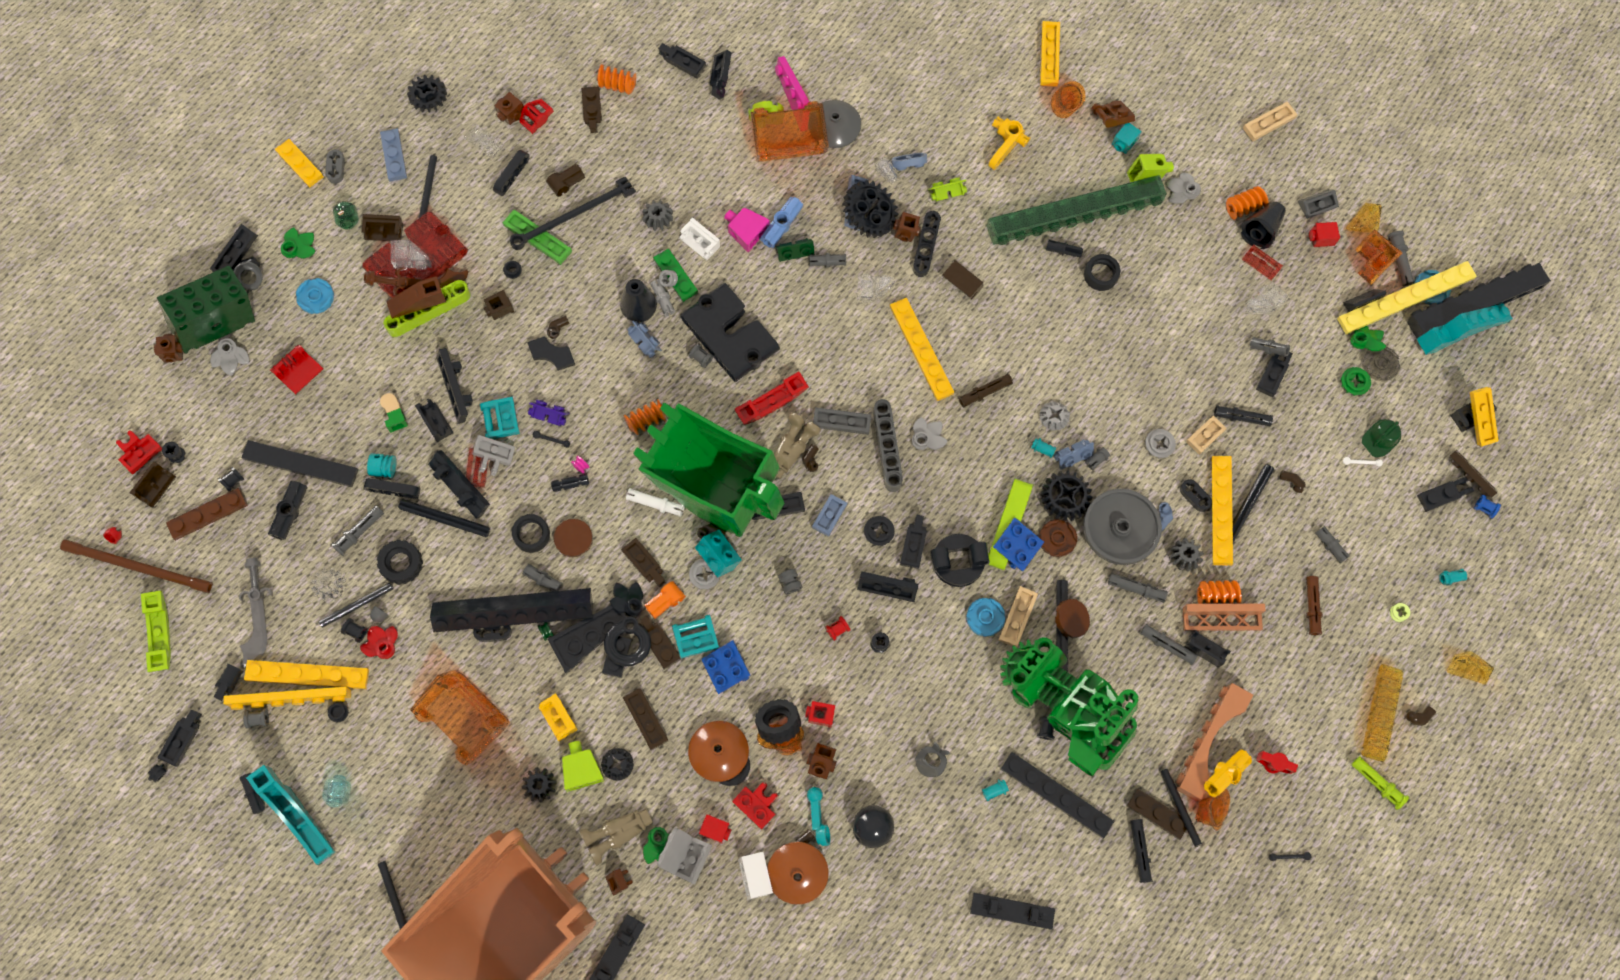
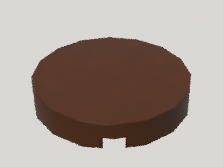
(573, 538)
(1058, 538)
(1072, 618)

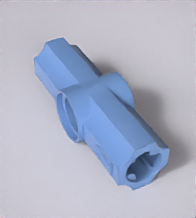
(775, 229)

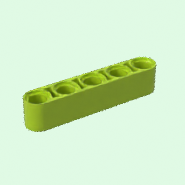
(421, 316)
(1014, 508)

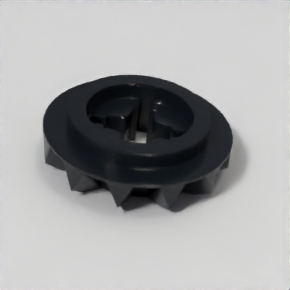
(887, 527)
(626, 766)

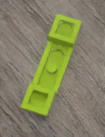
(157, 631)

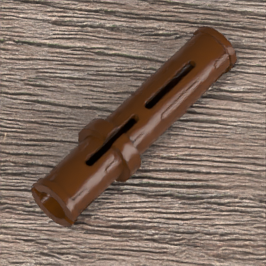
(1314, 613)

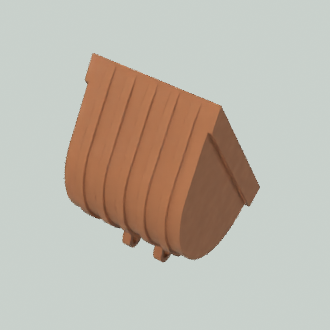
(494, 918)

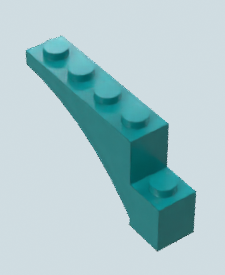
(1463, 326)
(291, 812)

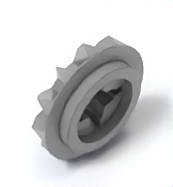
(1054, 423)
(1157, 435)
(699, 582)

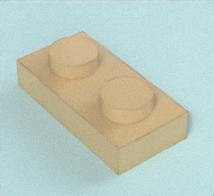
(1206, 435)

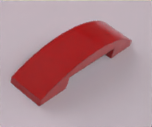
(772, 400)

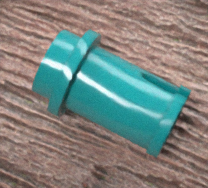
(1043, 447)
(1448, 578)
(995, 790)

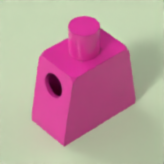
(746, 227)

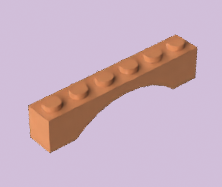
(1232, 703)

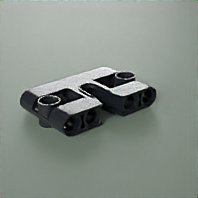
(732, 349)

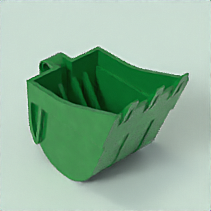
(711, 470)

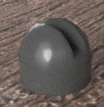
(378, 615)

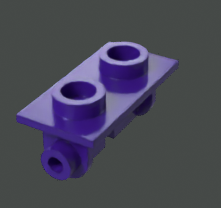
(555, 413)

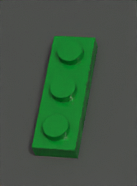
(684, 288)

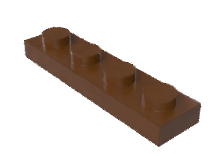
(206, 514)

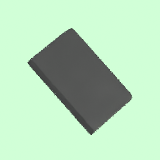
(1319, 203)

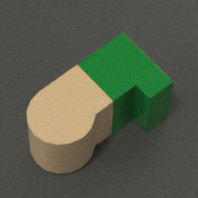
(394, 411)

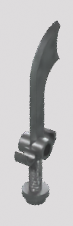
(257, 643)

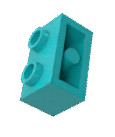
(718, 553)

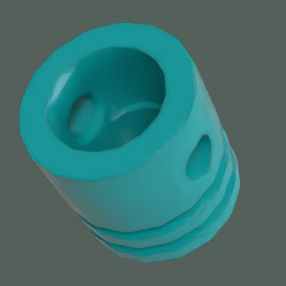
(381, 465)

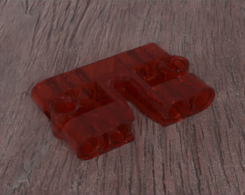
(425, 234)

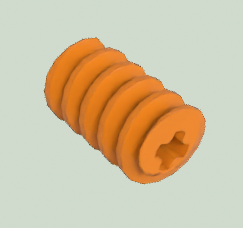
(616, 81)
(1246, 202)
(645, 418)
(1219, 591)

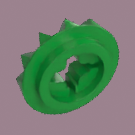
(1361, 376)

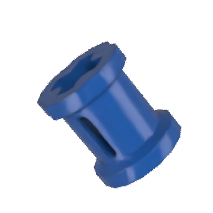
(1487, 506)

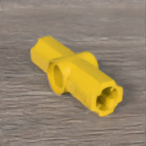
(1227, 773)

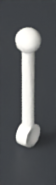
(1347, 461)

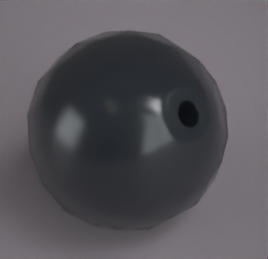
(873, 826)

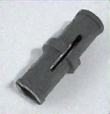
(827, 260)
(1279, 348)
(1332, 544)
(542, 578)

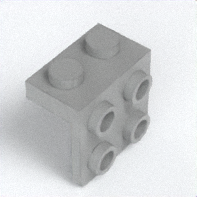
(684, 855)

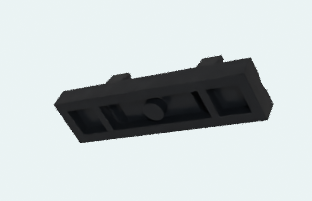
(448, 370)
(458, 484)
(1012, 911)
(617, 950)

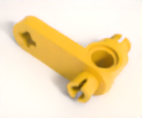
(1004, 129)

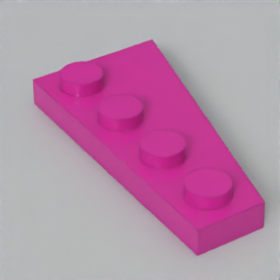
(791, 86)

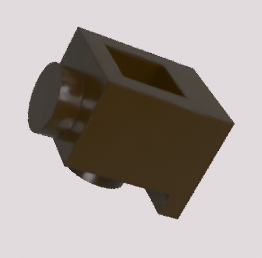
(498, 300)

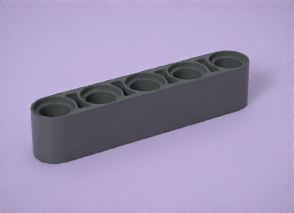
(887, 453)

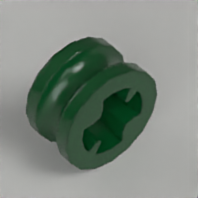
(545, 630)

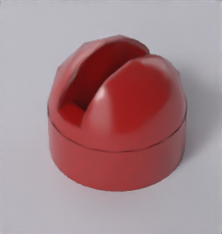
(112, 535)

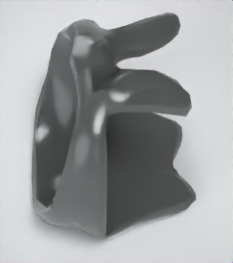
(252, 267)
(927, 769)

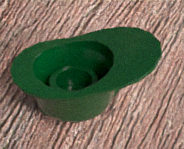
(1382, 437)

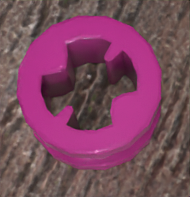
(580, 464)

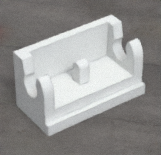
(699, 239)
(755, 875)

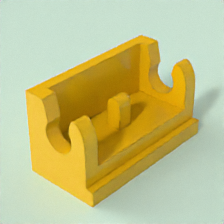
(557, 717)

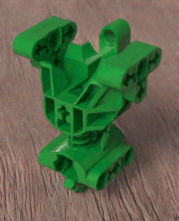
(1082, 708)

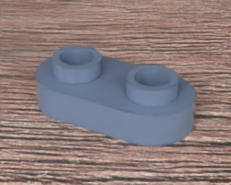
(908, 160)

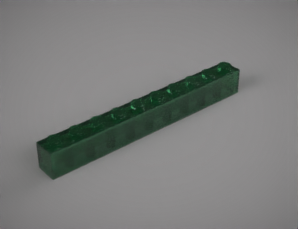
(1076, 210)

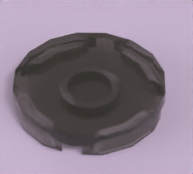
(1377, 367)

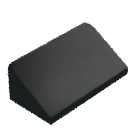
(1364, 299)

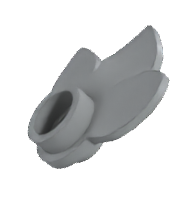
(1180, 188)
(229, 359)
(930, 434)

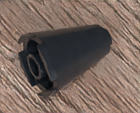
(1263, 225)
(637, 301)

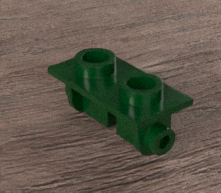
(792, 251)

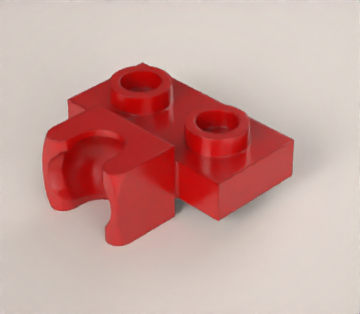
(138, 451)
(756, 804)

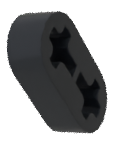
(1197, 491)
(491, 637)

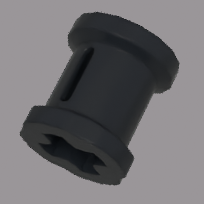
(170, 447)
(230, 479)
(354, 630)
(880, 636)
(1046, 730)

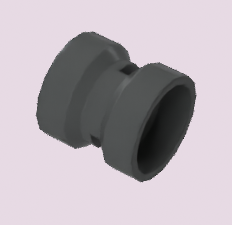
(790, 581)

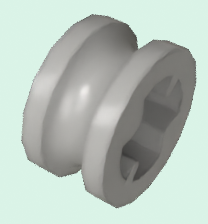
(672, 279)

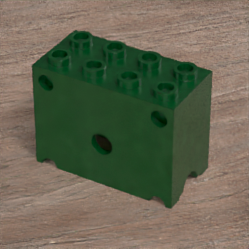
(204, 303)

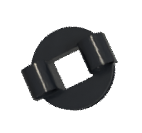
(977, 556)

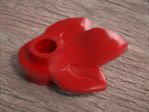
(378, 640)

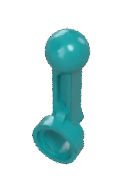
(822, 831)

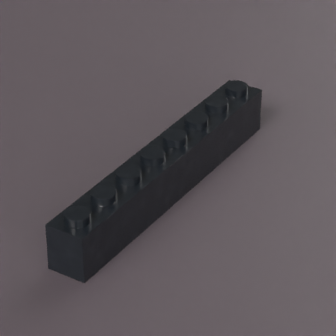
(1497, 292)
(511, 610)

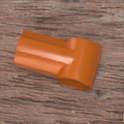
(668, 597)

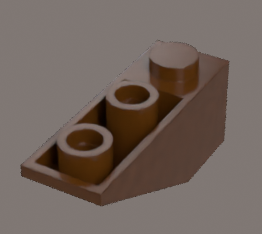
(417, 297)

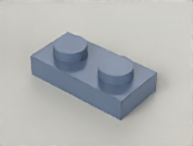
(829, 515)

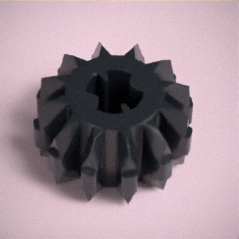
(546, 785)

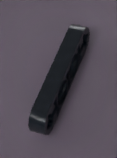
(925, 243)

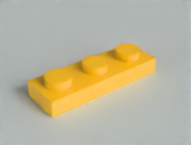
(299, 163)
(1484, 416)

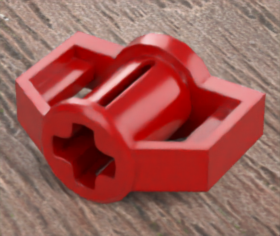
(540, 118)
(1277, 762)

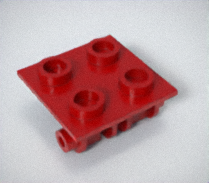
(296, 369)

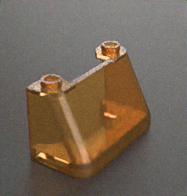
(789, 132)
(461, 714)

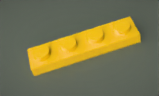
(1050, 54)

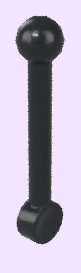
(536, 434)
(1306, 856)

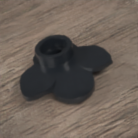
(625, 597)

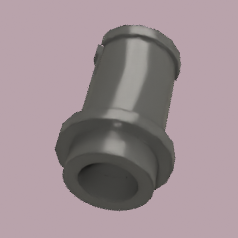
(1101, 455)

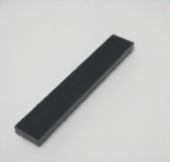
(300, 463)

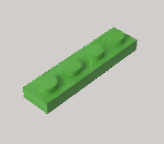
(544, 242)

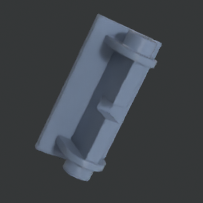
(640, 332)
(1082, 451)

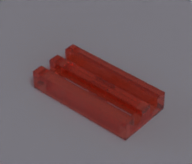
(1260, 265)
(476, 470)

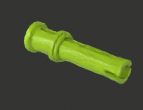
(1387, 789)

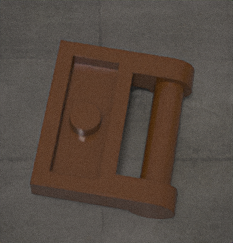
(1117, 112)

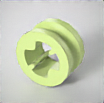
(1394, 614)

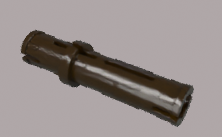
(978, 394)

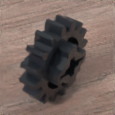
(428, 95)

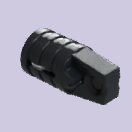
(227, 681)

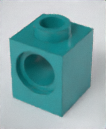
(1126, 138)

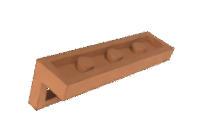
(1223, 609)

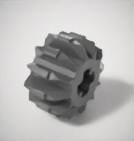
(664, 218)
(1189, 547)

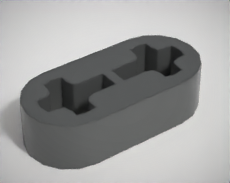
(339, 166)

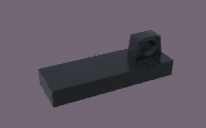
(235, 248)
(886, 586)

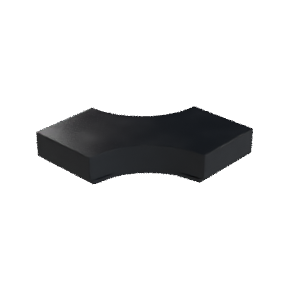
(558, 356)

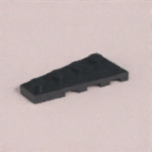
(583, 637)

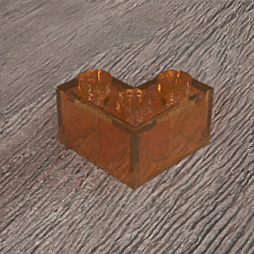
(1379, 254)

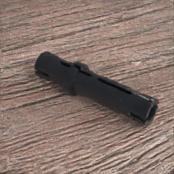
(1222, 412)
(1141, 852)

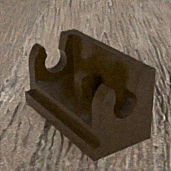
(382, 227)
(963, 279)
(153, 484)

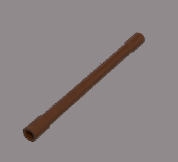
(79, 549)

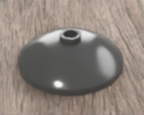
(844, 128)

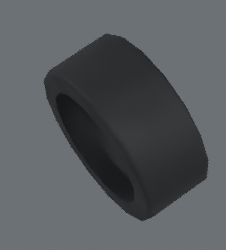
(1105, 260)
(530, 518)

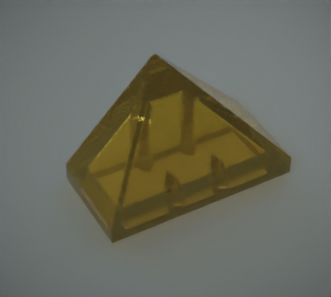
(1366, 219)
(1470, 667)

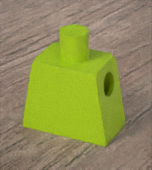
(1149, 166)
(580, 768)

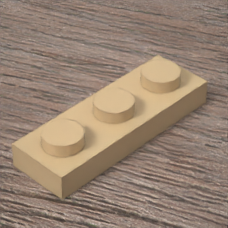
(1270, 121)
(1018, 617)

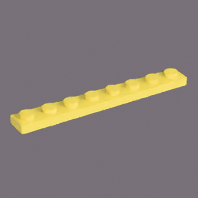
(1406, 297)

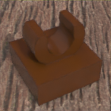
(617, 882)

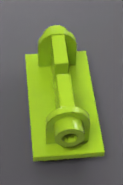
(955, 187)

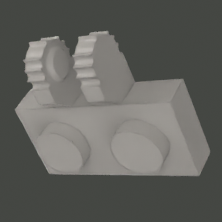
(494, 451)

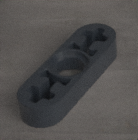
(512, 169)
(389, 488)

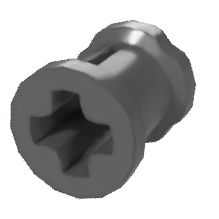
(701, 355)
(256, 718)

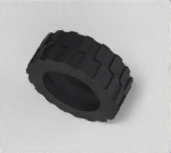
(392, 549)
(784, 732)

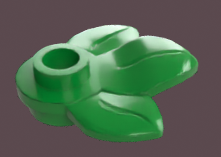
(300, 243)
(1368, 339)
(654, 848)

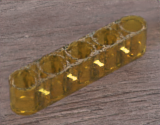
(1383, 713)

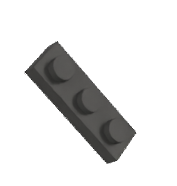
(842, 420)

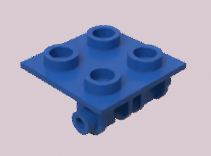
(1018, 545)
(726, 667)

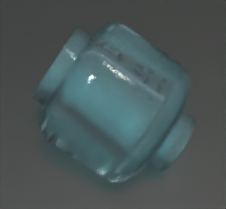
(336, 791)

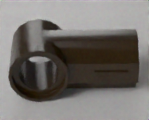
(562, 182)

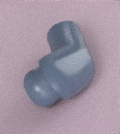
(1165, 514)

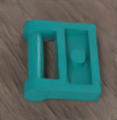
(505, 415)
(697, 642)

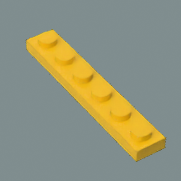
(921, 349)
(1222, 511)
(306, 674)
(278, 699)

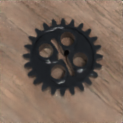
(882, 213)

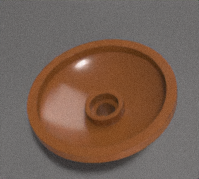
(727, 762)
(801, 859)

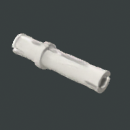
(663, 505)

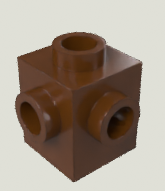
(509, 108)
(906, 227)
(168, 348)
(822, 761)

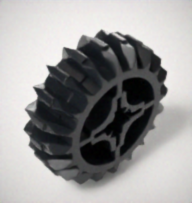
(1059, 481)

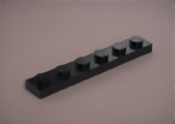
(1057, 795)

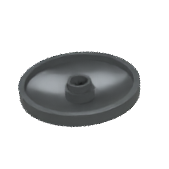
(1122, 526)

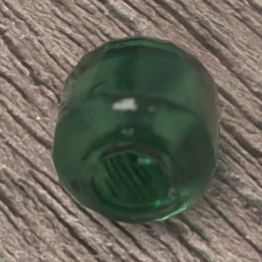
(345, 215)

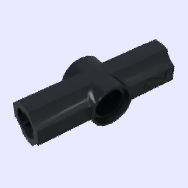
(293, 499)

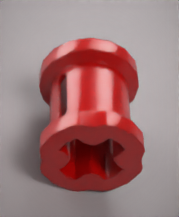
(837, 628)

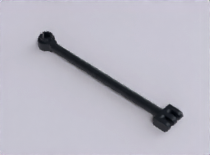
(622, 186)

